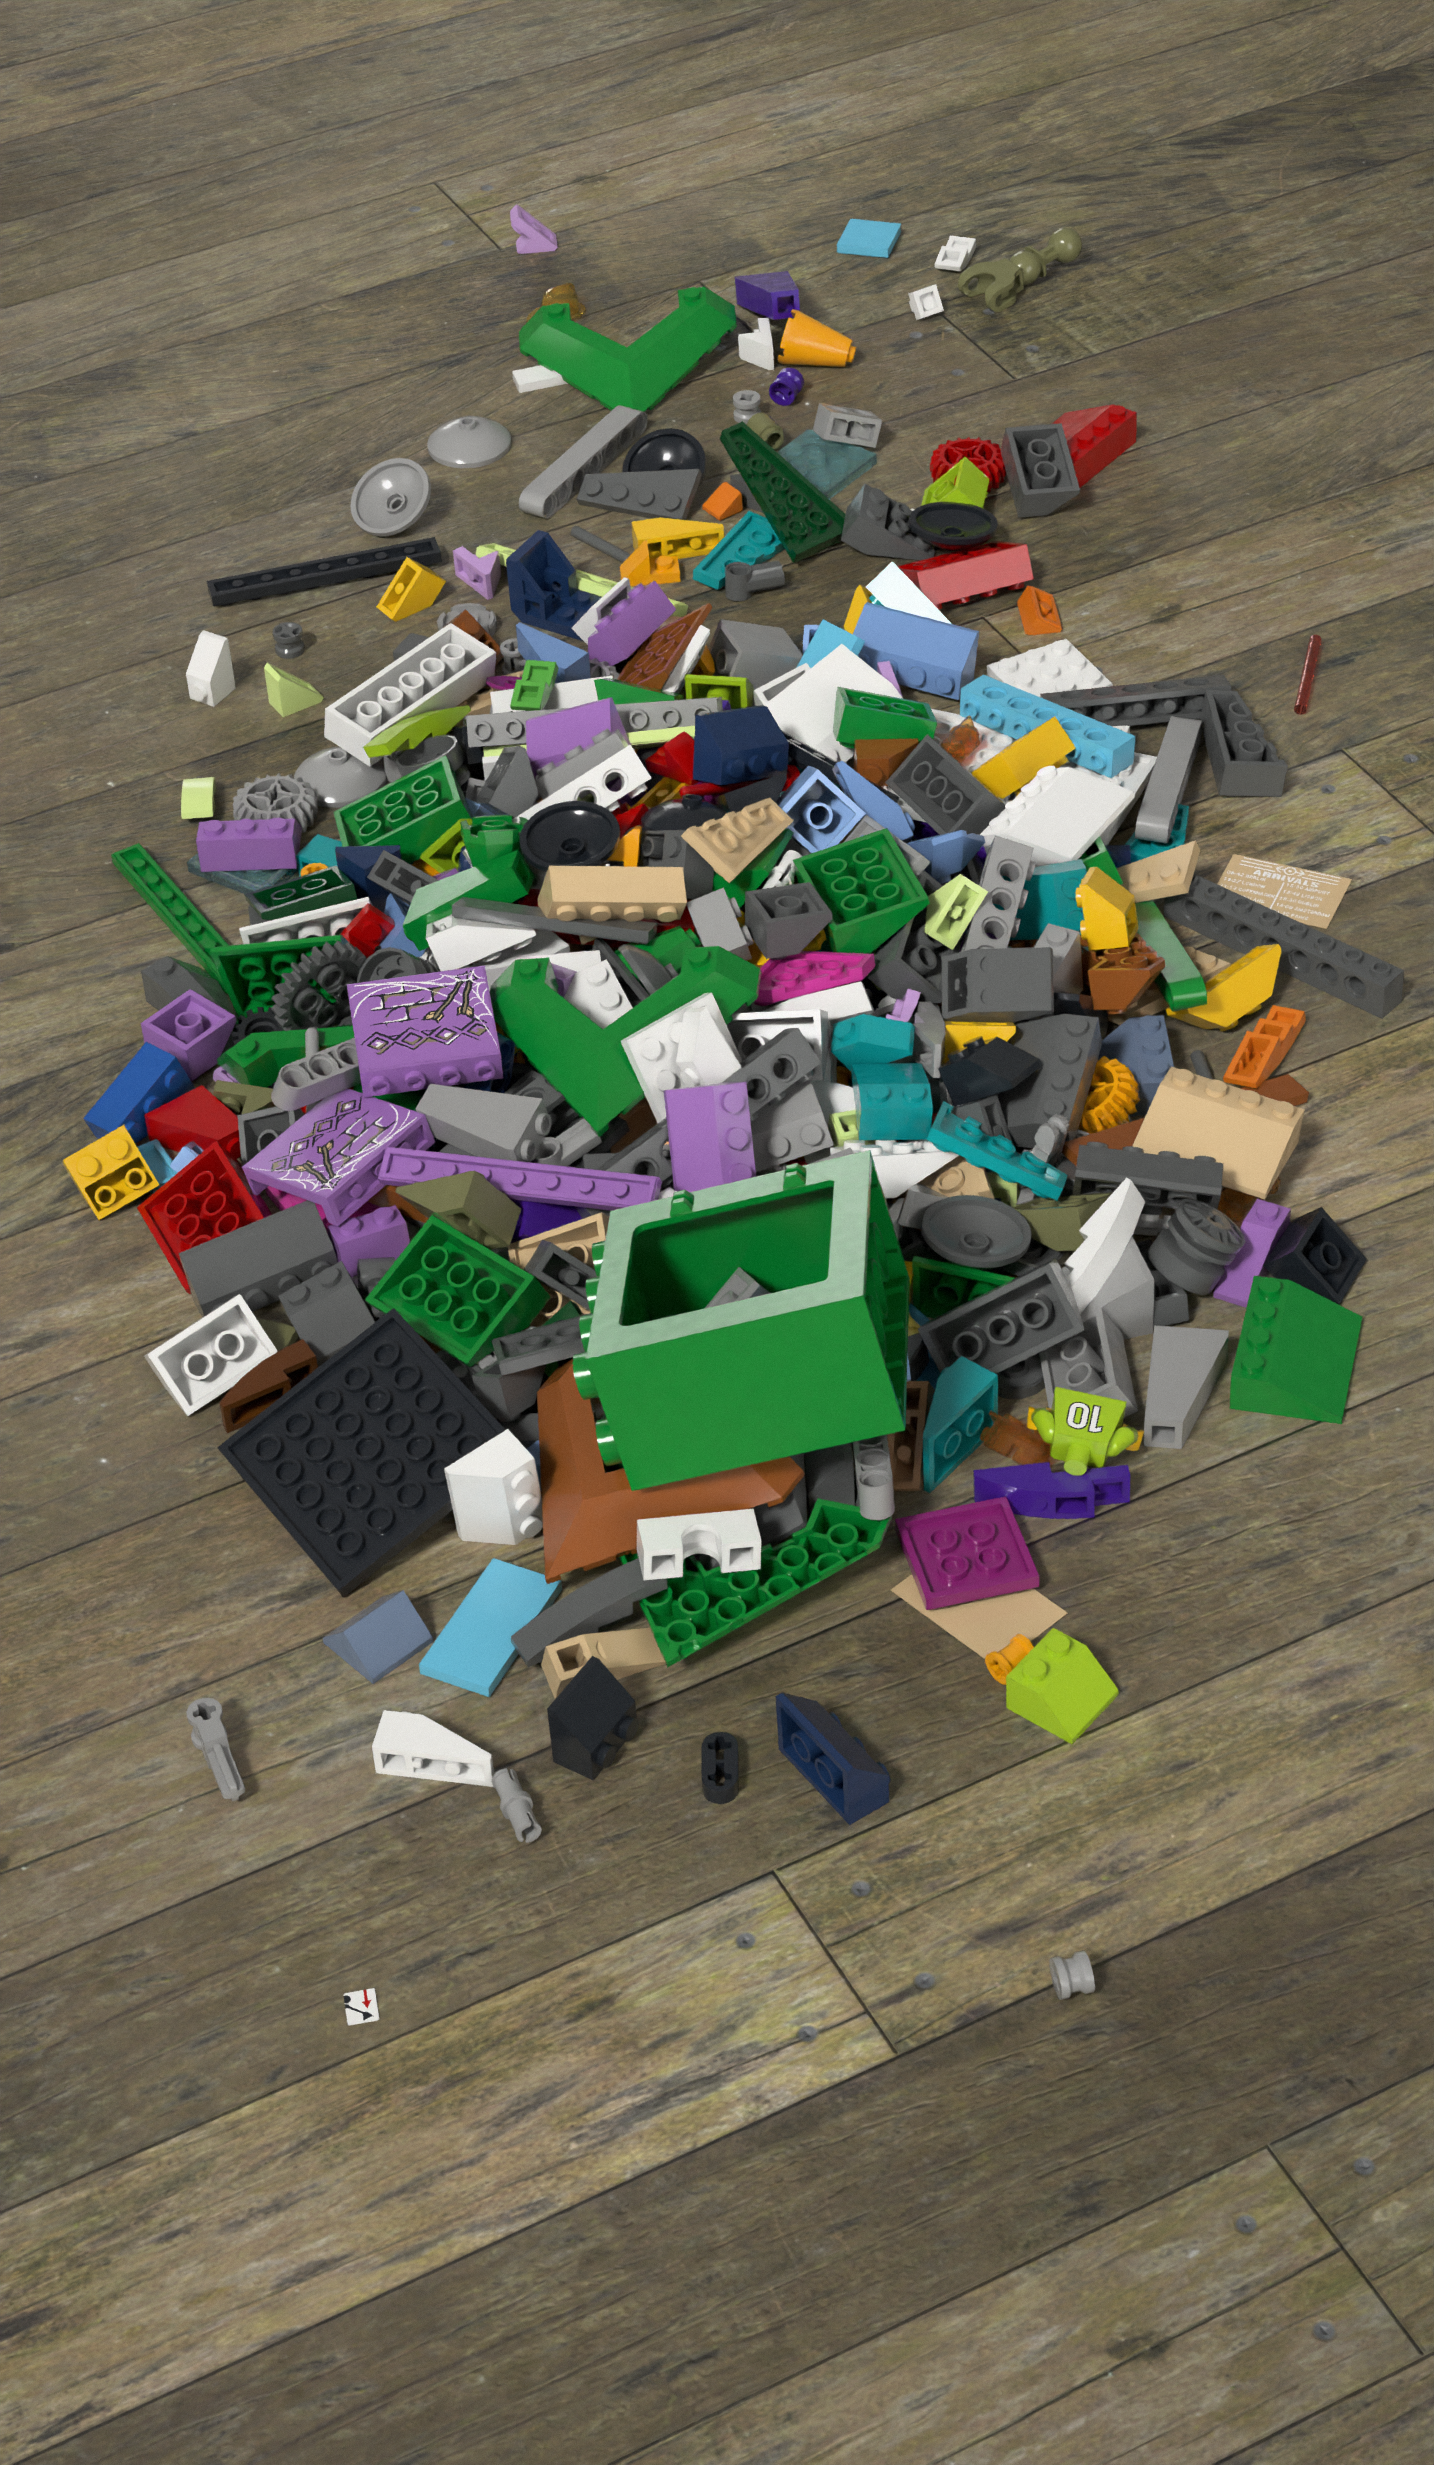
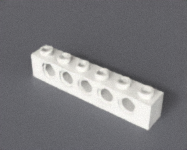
(623, 764)

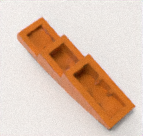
(1265, 1047)

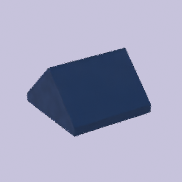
(357, 863)

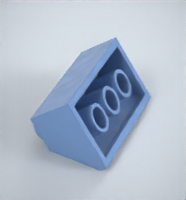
(920, 649)

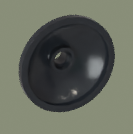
(666, 451)
(953, 525)
(680, 814)
(570, 835)

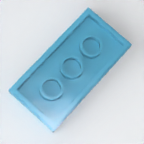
(476, 1641)

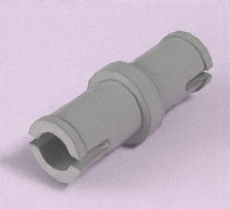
(516, 1805)

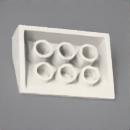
(808, 703)
(1059, 814)

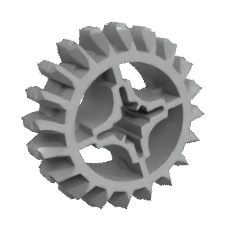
(276, 798)

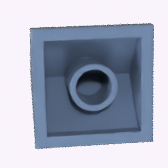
(380, 1636)

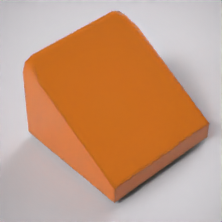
(724, 502)

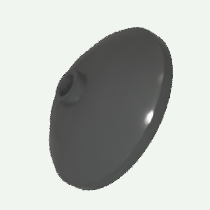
(648, 968)
(976, 1231)

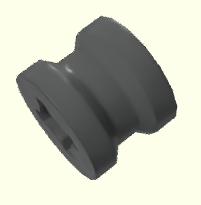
(288, 640)

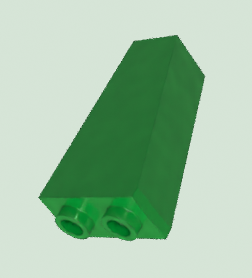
(497, 880)

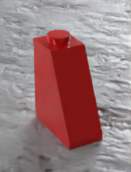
(195, 1118)

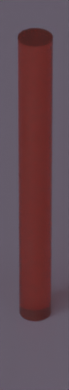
(1307, 674)

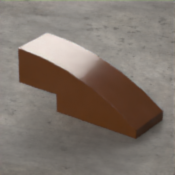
(266, 1384)

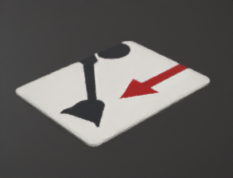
(361, 2006)

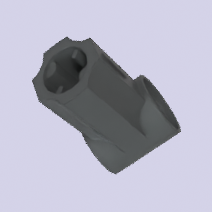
(743, 579)

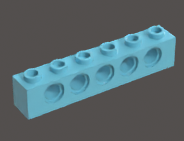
(1020, 712)

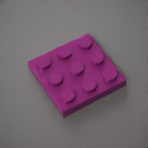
(966, 1553)

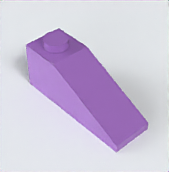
(1261, 1231)

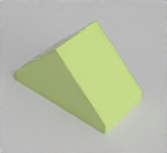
(288, 692)
(952, 910)

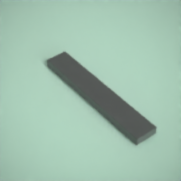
(534, 918)

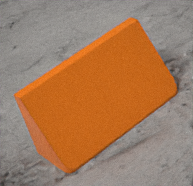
(1038, 612)

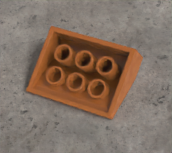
(662, 650)

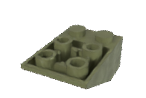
(468, 1205)

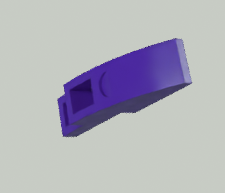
(1058, 1495)

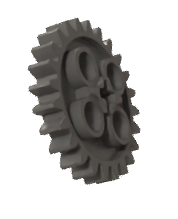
(303, 1005)

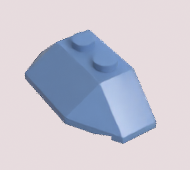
(948, 852)

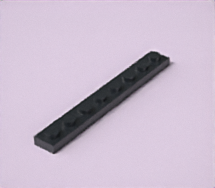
(321, 572)

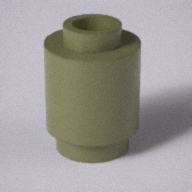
(767, 429)

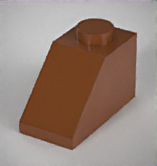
(881, 757)

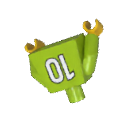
(1084, 1429)

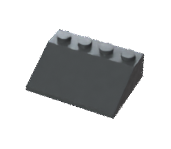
(1068, 1054)

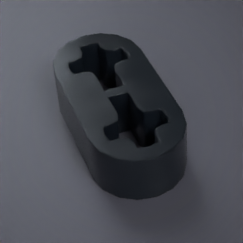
(725, 1767)

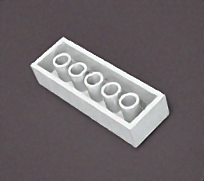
(425, 679)

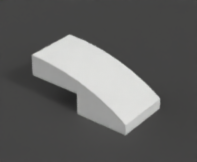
(956, 253)

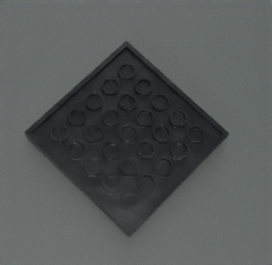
(362, 1450)

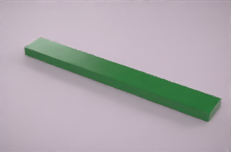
(170, 905)

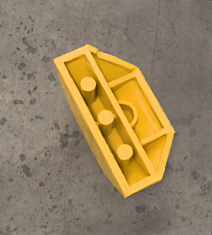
(1235, 990)

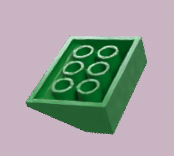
(406, 811)
(865, 889)
(256, 968)
(458, 1292)
(1294, 1353)

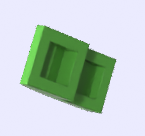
(535, 686)

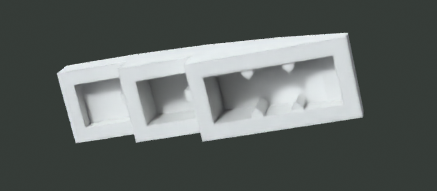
(1105, 1241)

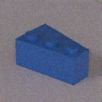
(142, 1086)

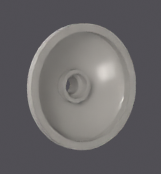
(469, 442)
(390, 497)
(340, 777)

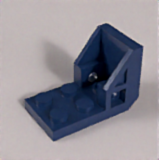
(535, 591)

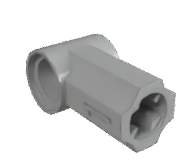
(567, 1146)

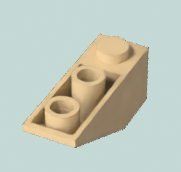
(620, 1651)

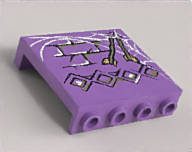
(424, 1031)
(337, 1152)

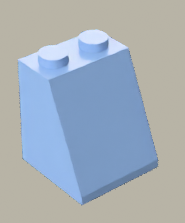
(819, 811)

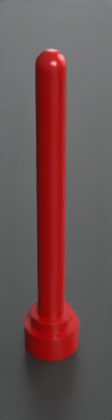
(708, 789)

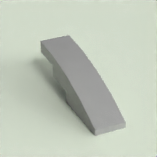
(929, 1038)

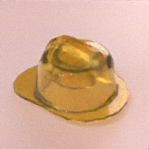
(561, 294)

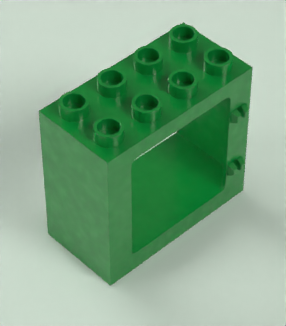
(760, 1374)

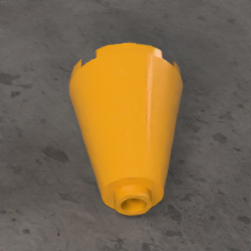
(814, 343)

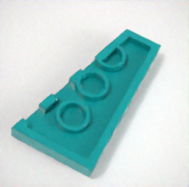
(748, 542)
(995, 1153)

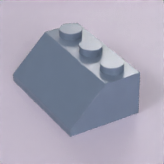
(1145, 1050)

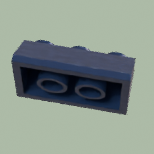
(738, 746)
(830, 1758)

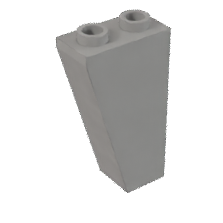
(486, 1121)
(1180, 1381)

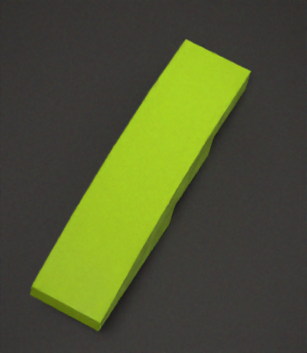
(414, 730)

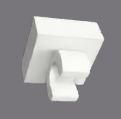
(925, 302)

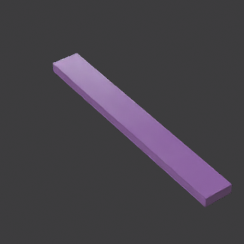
(524, 1179)

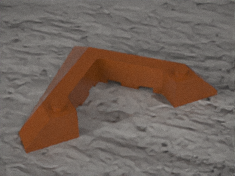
(1114, 974)
(595, 1513)

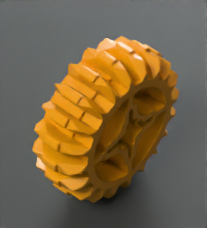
(1110, 1097)

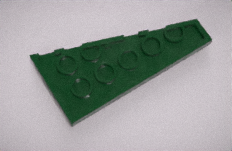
(793, 505)

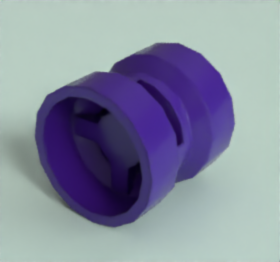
(786, 386)

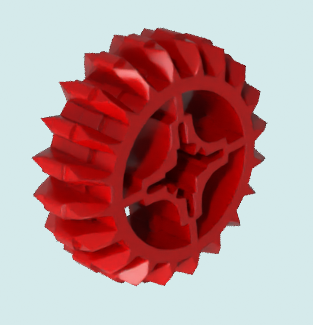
(981, 453)

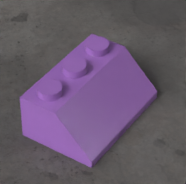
(629, 624)
(558, 732)
(248, 844)
(709, 1135)

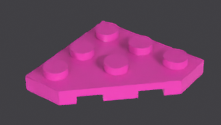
(810, 973)

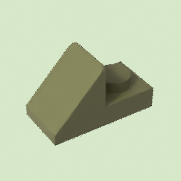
(243, 1097)

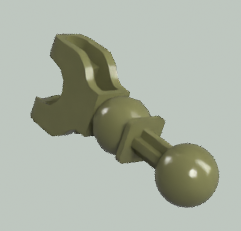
(1006, 277)

